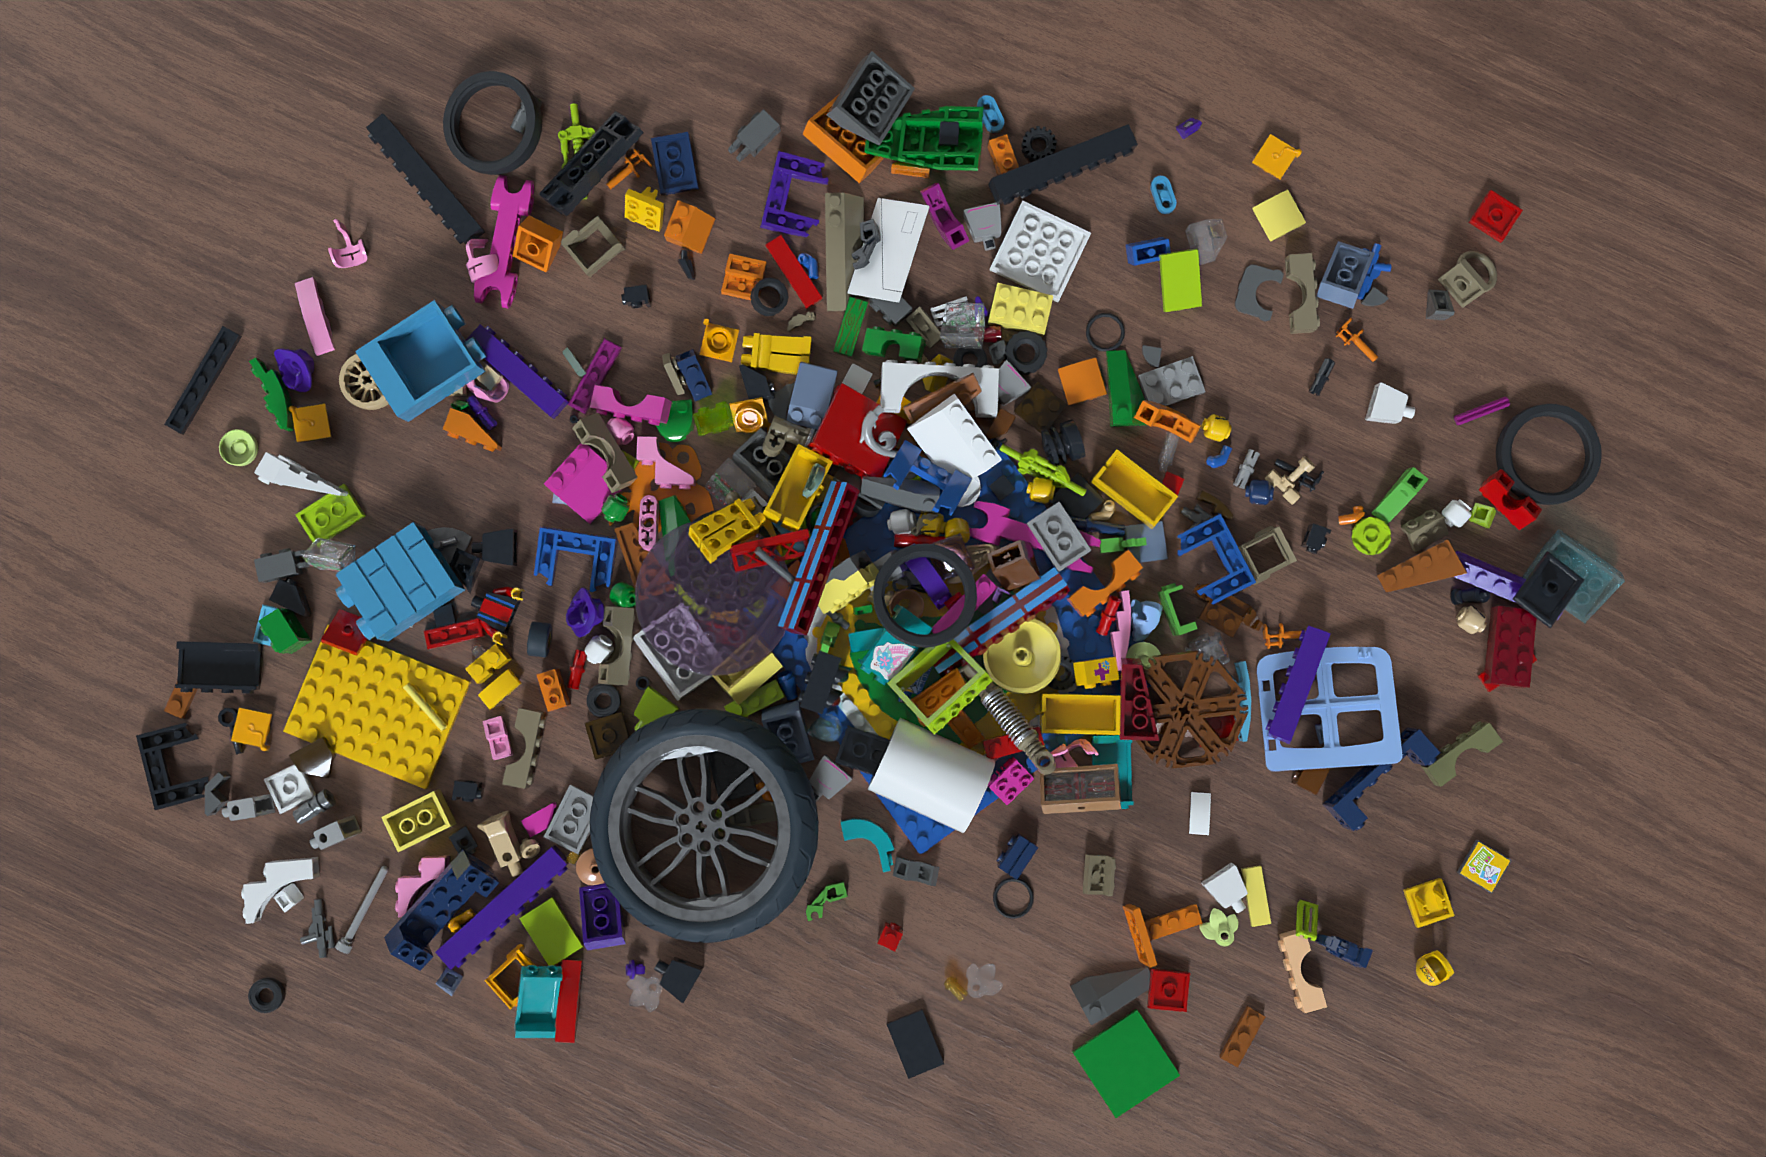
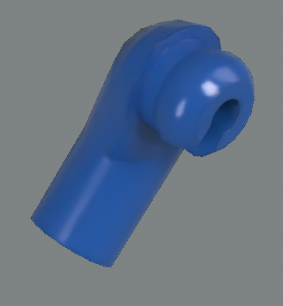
(810, 263)
(1221, 459)

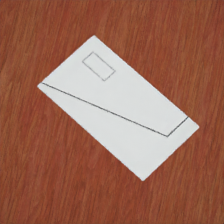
(891, 259)

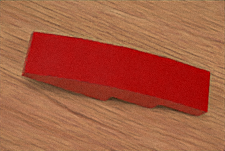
(568, 1001)

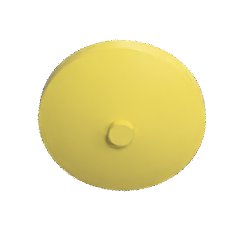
(1024, 659)

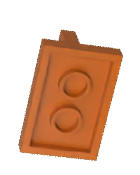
(936, 695)
(1157, 927)

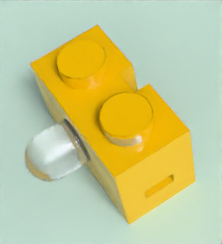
(486, 661)

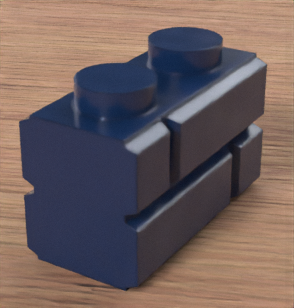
(1016, 856)

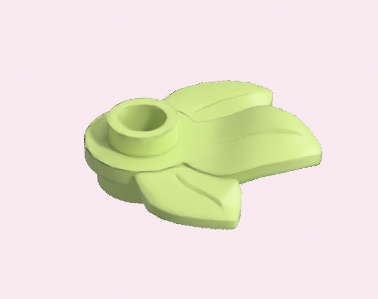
(1220, 924)

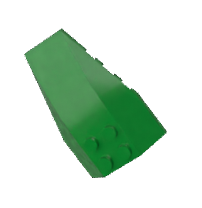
(916, 139)

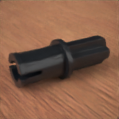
(1322, 377)

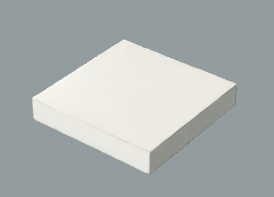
(289, 788)

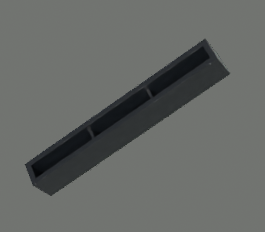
(1062, 165)
(424, 178)

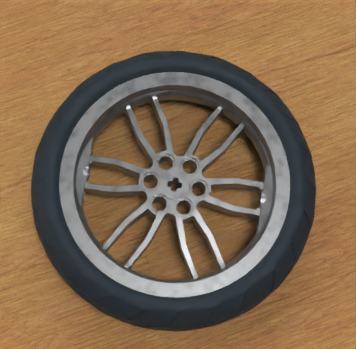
(722, 914)

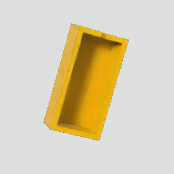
(1134, 489)
(787, 501)
(1080, 714)

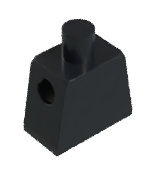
(498, 547)
(678, 977)

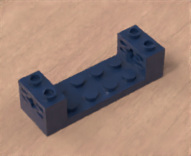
(1340, 804)
(436, 906)

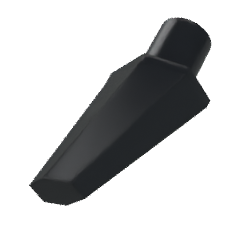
(686, 265)

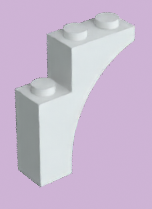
(277, 875)

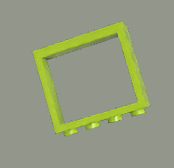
(957, 702)

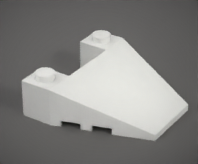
(289, 473)

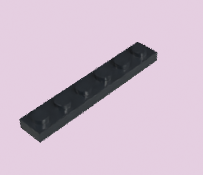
(203, 380)

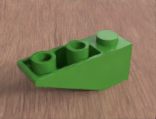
(1400, 494)

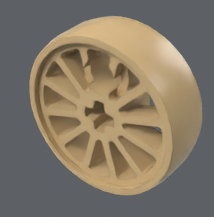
(345, 386)

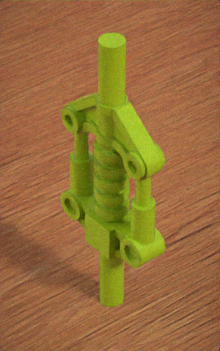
(576, 133)
(1036, 466)

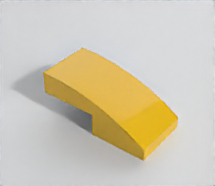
(499, 689)

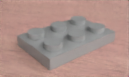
(1172, 382)
(1058, 536)
(572, 820)

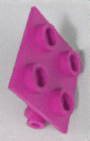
(1010, 781)

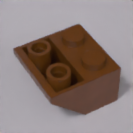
(1014, 565)

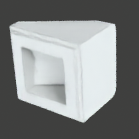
(288, 897)

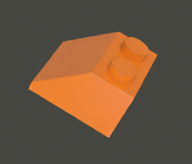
(689, 227)
(537, 243)

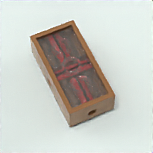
(1081, 789)

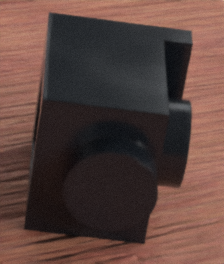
(636, 296)
(1315, 538)
(467, 790)
(460, 834)

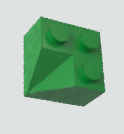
(284, 631)

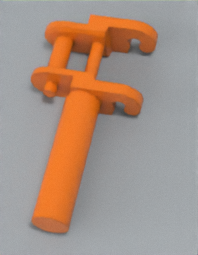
(627, 170)
(1356, 340)
(1285, 635)

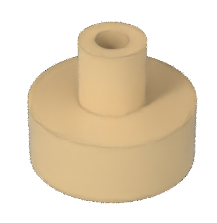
(529, 848)

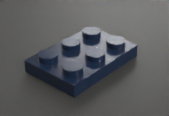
(674, 163)

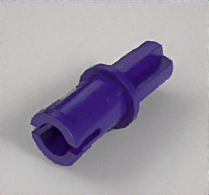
(481, 412)

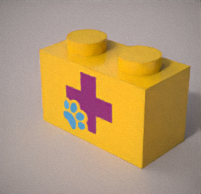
(1096, 671)

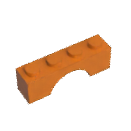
(1123, 567)

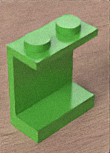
(1175, 627)

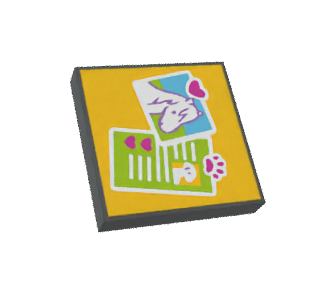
(1483, 866)

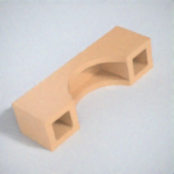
(1308, 996)

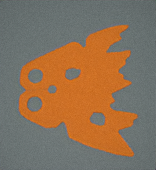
(641, 486)

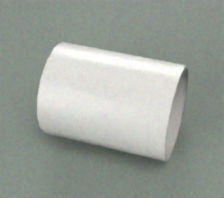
(932, 775)

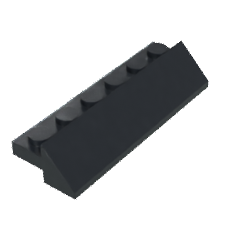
(591, 163)

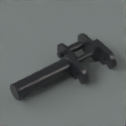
(1290, 468)

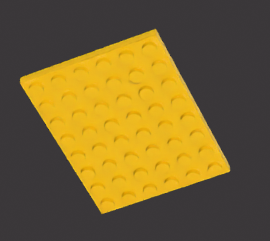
(370, 714)

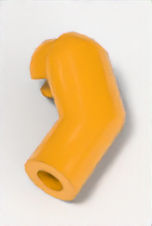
(455, 923)

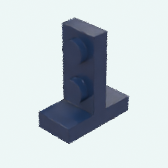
(693, 375)

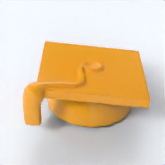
(1275, 156)
(718, 341)
(749, 415)
(310, 422)
(252, 728)

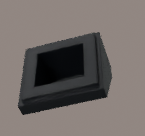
(949, 134)

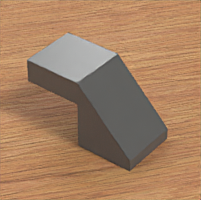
(213, 797)
(916, 871)

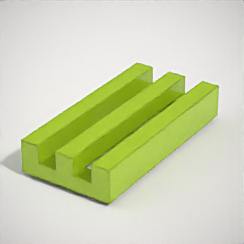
(1299, 922)

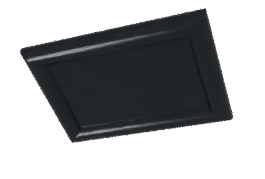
(1548, 589)

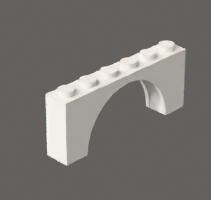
(899, 377)

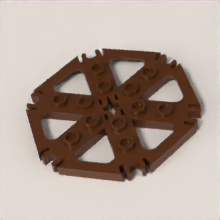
(1203, 708)

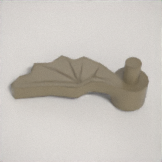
(799, 319)
(916, 530)

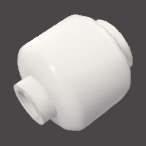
(1456, 513)
(902, 521)
(599, 649)

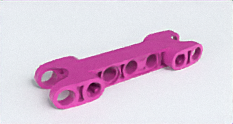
(510, 209)
(1000, 526)

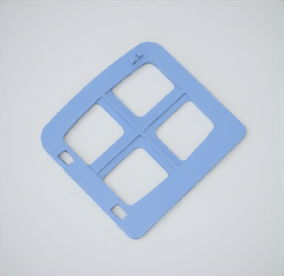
(1327, 706)

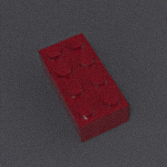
(1510, 647)

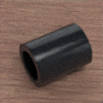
(638, 682)

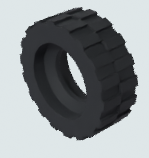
(1026, 338)

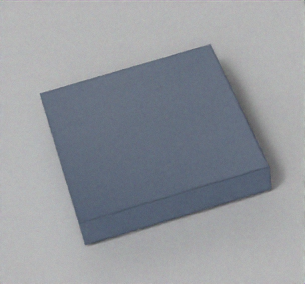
(1155, 540)

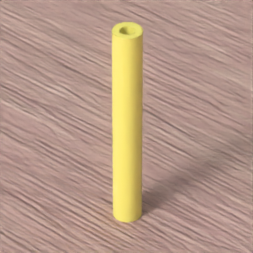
(425, 707)

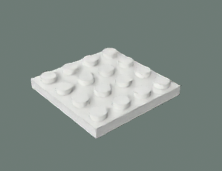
(1040, 251)

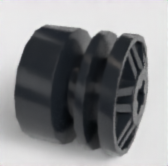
(1063, 443)

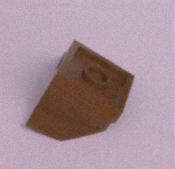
(991, 426)

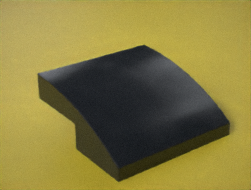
(1074, 503)

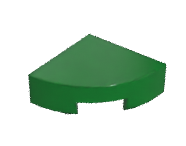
(863, 610)

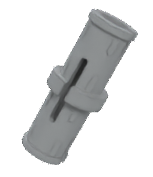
(1246, 469)

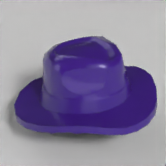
(295, 368)
(584, 613)

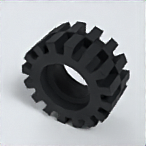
(1038, 133)
(1069, 680)

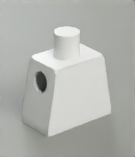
(1388, 405)
(1227, 887)

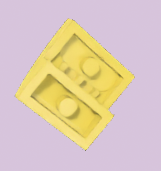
(1279, 215)

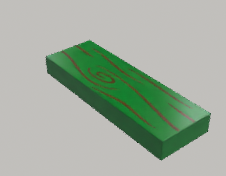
(850, 327)

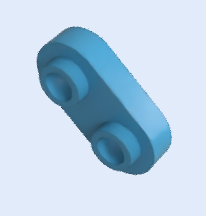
(992, 114)
(1163, 195)

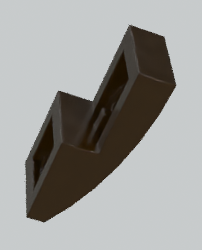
(1218, 506)

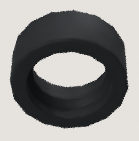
(777, 285)

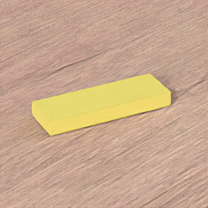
(1256, 896)

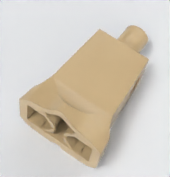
(503, 841)

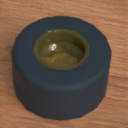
(539, 639)

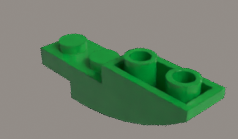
(278, 396)

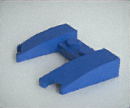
(908, 460)
(554, 539)
(1238, 575)

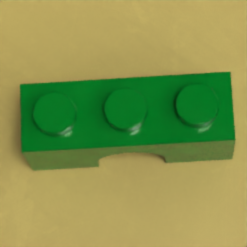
(878, 341)

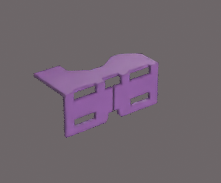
(998, 594)

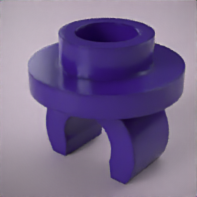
(632, 969)

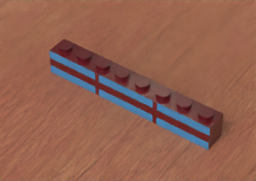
(819, 558)
(1005, 619)

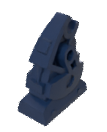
(1345, 950)

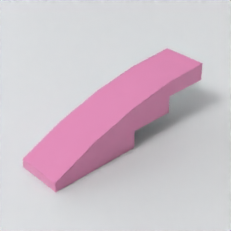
(314, 316)
(1121, 637)

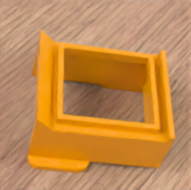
(516, 953)

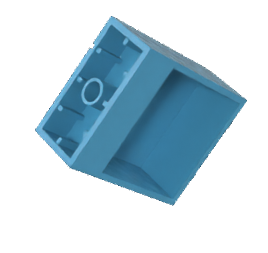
(422, 360)
(398, 583)

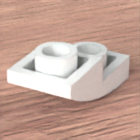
(1200, 813)

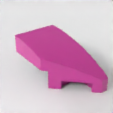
(539, 821)

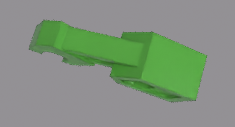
(1117, 544)
(829, 636)
(817, 904)

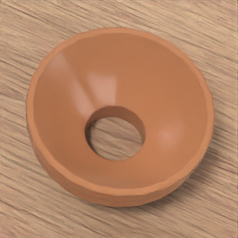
(916, 602)

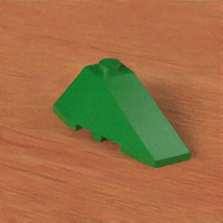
(1123, 390)
(672, 514)

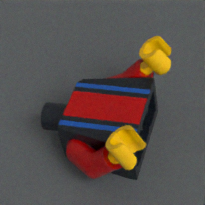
(498, 611)

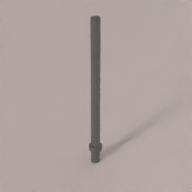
(837, 617)

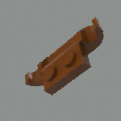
(1227, 613)

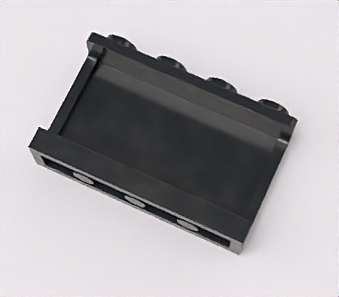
(219, 666)

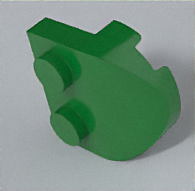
(679, 422)

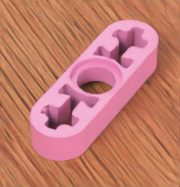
(644, 515)

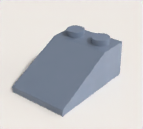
(1345, 274)
(811, 395)
(789, 725)

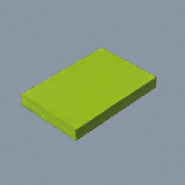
(1180, 280)
(330, 515)
(551, 932)

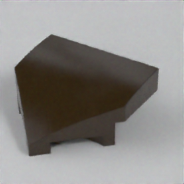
(314, 758)

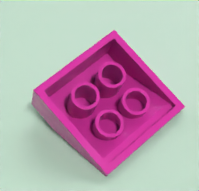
(581, 483)

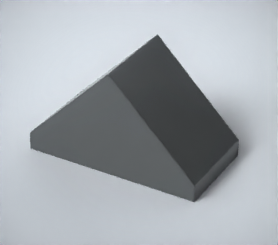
(1439, 305)

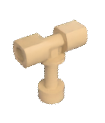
(1286, 483)

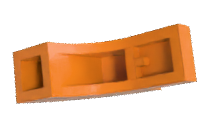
(1167, 418)

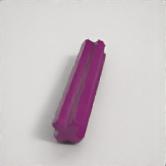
(1481, 411)

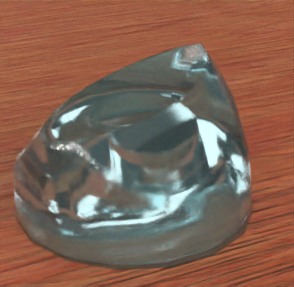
(826, 728)

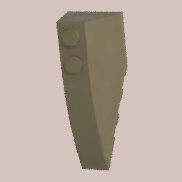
(843, 237)

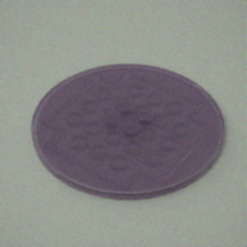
(707, 612)

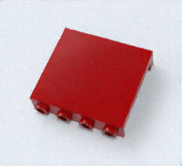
(842, 429)

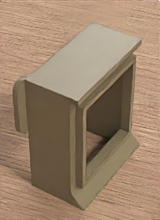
(575, 238)
(1282, 544)

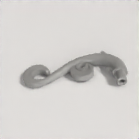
(886, 449)

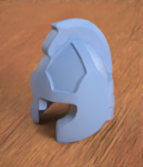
(1144, 618)

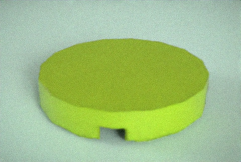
(1371, 536)

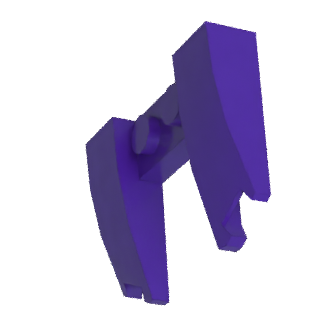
(785, 168)

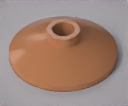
(584, 869)

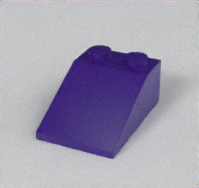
(601, 918)

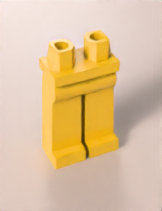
(767, 351)
(726, 528)

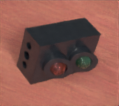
(819, 682)

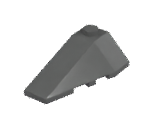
(912, 494)
(1107, 993)

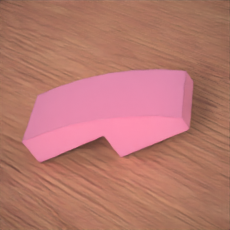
(498, 738)

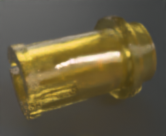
(952, 985)

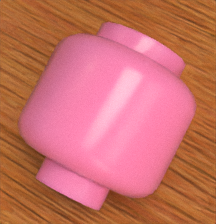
(621, 430)

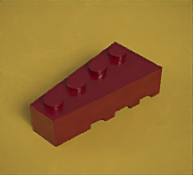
(1135, 706)

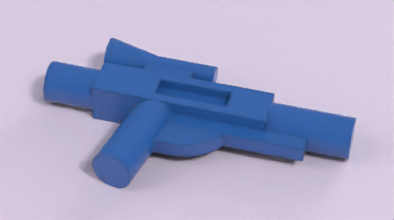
(1374, 271)

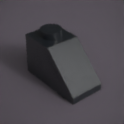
(757, 384)
(291, 596)

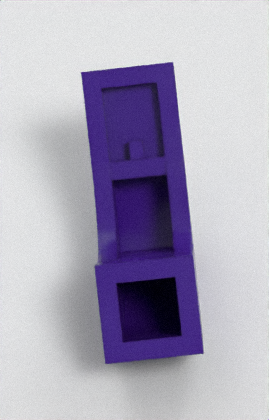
(929, 580)

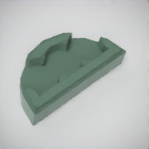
(576, 365)
(814, 480)

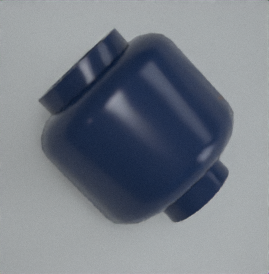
(1260, 492)

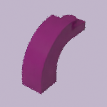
(943, 218)

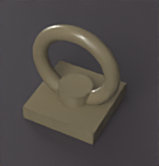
(1465, 282)

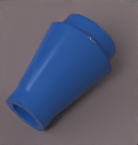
(787, 682)

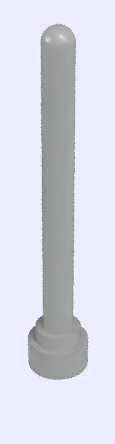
(345, 944)

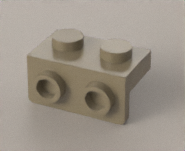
(1425, 529)
(1099, 874)

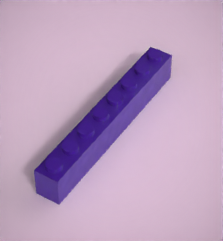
(499, 910)

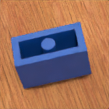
(1147, 250)

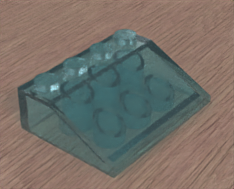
(1599, 576)

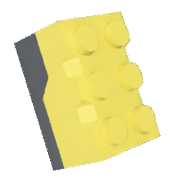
(848, 582)

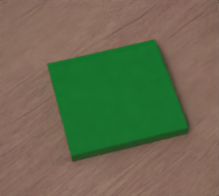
(1126, 1063)

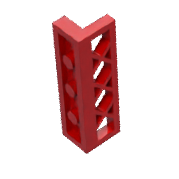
(765, 544)

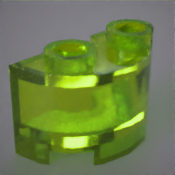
(713, 420)

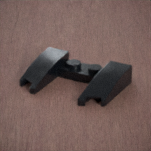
(151, 750)

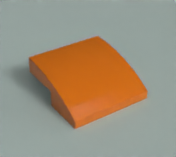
(742, 276)
(1082, 381)

